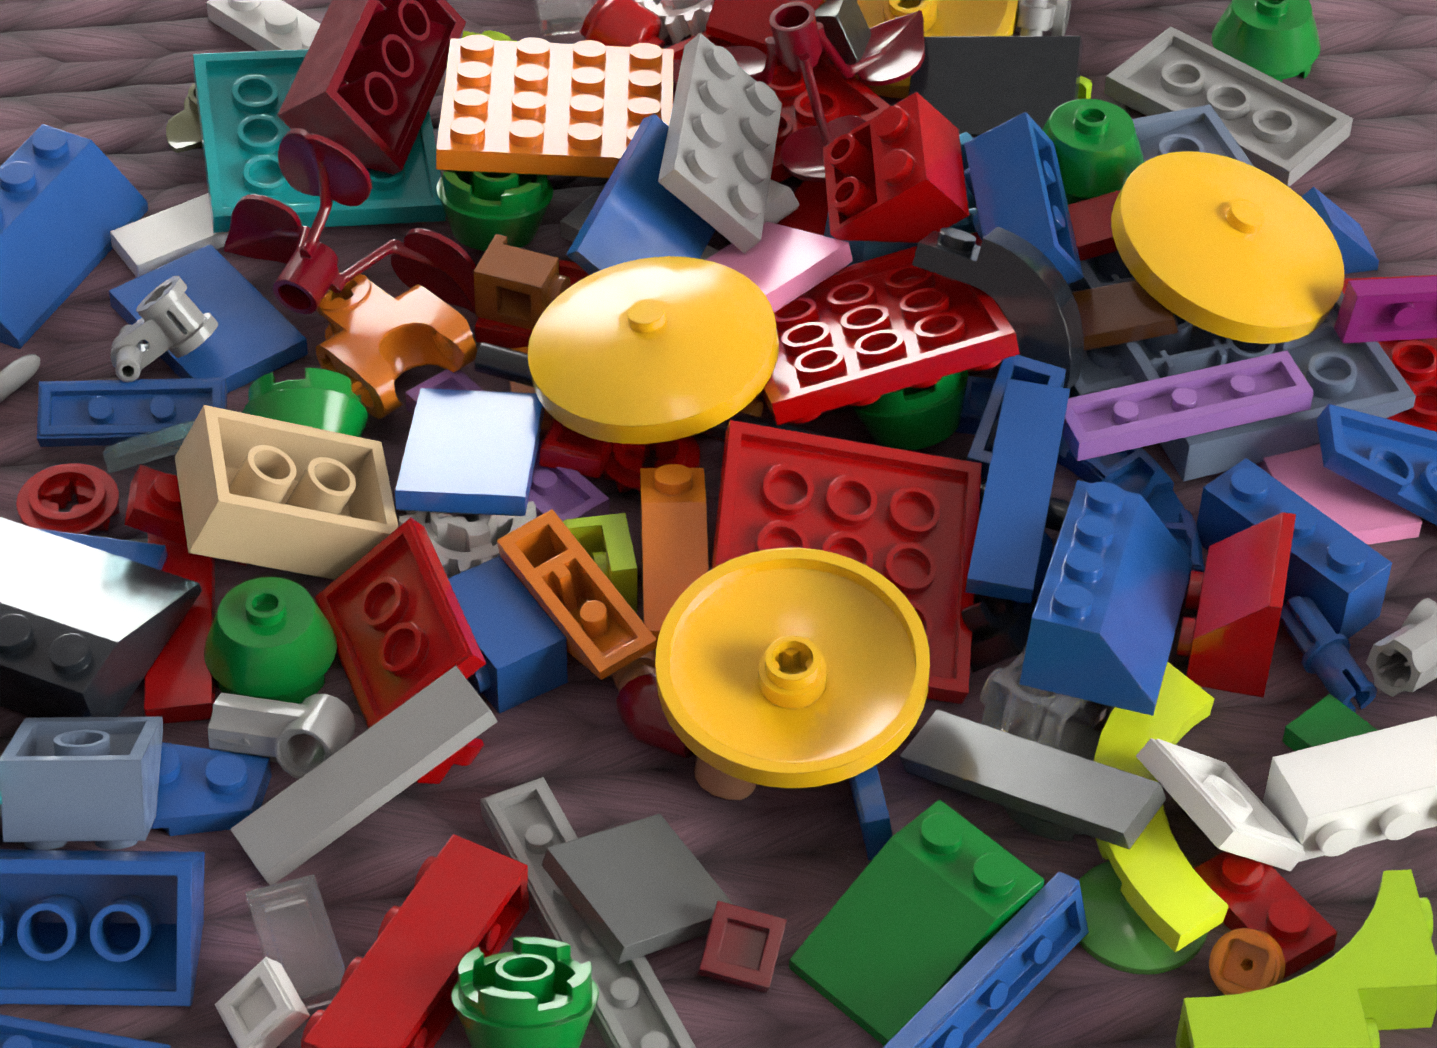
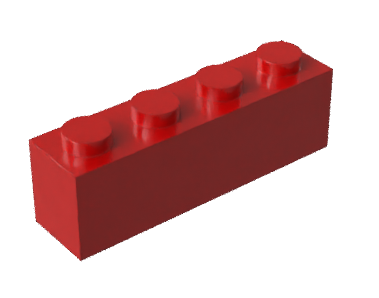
(407, 977)

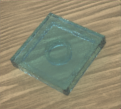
(147, 446)

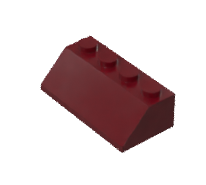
(373, 76)

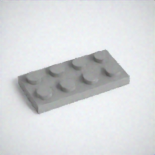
(1269, 120)
(721, 142)

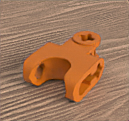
(383, 336)

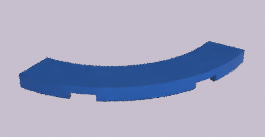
(1130, 470)

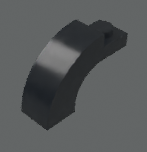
(1021, 283)

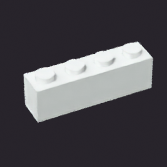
(1357, 789)

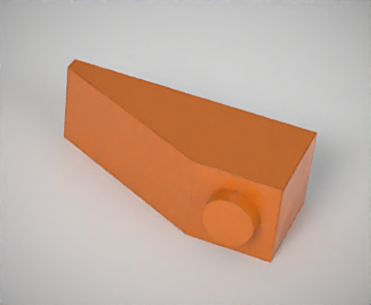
(671, 537)
(576, 595)

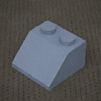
(81, 781)

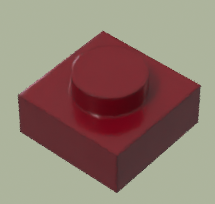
(742, 946)

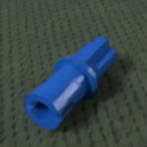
(1326, 653)

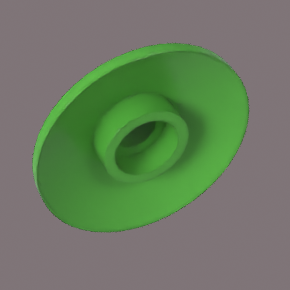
(1119, 934)

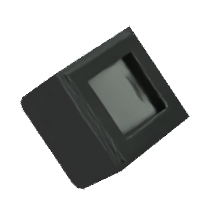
(845, 28)

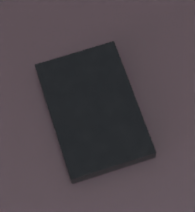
(996, 78)

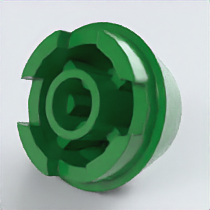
(1270, 36)
(1093, 147)
(493, 204)
(318, 401)
(916, 416)
(270, 641)
(525, 996)

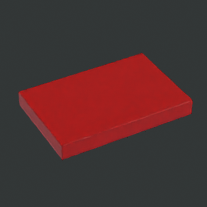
(398, 622)

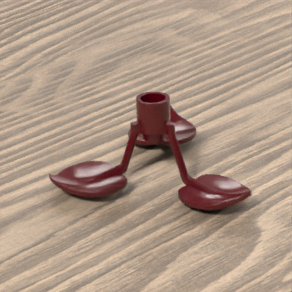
(798, 41)
(274, 232)

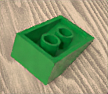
(913, 920)

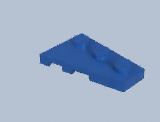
(1382, 457)
(208, 788)

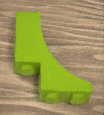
(1370, 985)

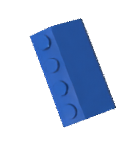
(55, 224)
(1107, 602)
(100, 927)

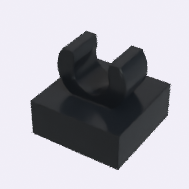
(997, 629)

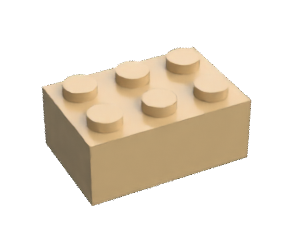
(282, 493)

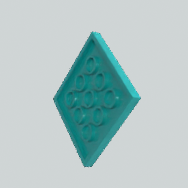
(242, 136)

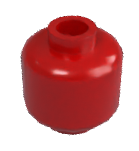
(622, 24)

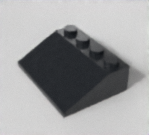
(79, 624)

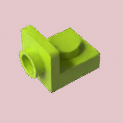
(611, 548)

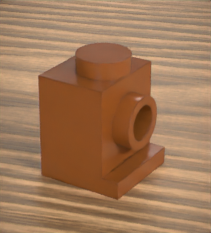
(516, 284)

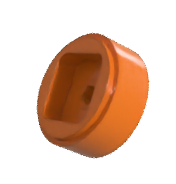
(1246, 961)

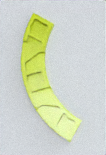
(1154, 870)

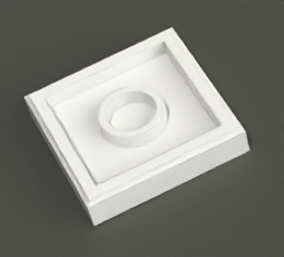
(1221, 804)

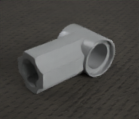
(1409, 655)
(285, 732)

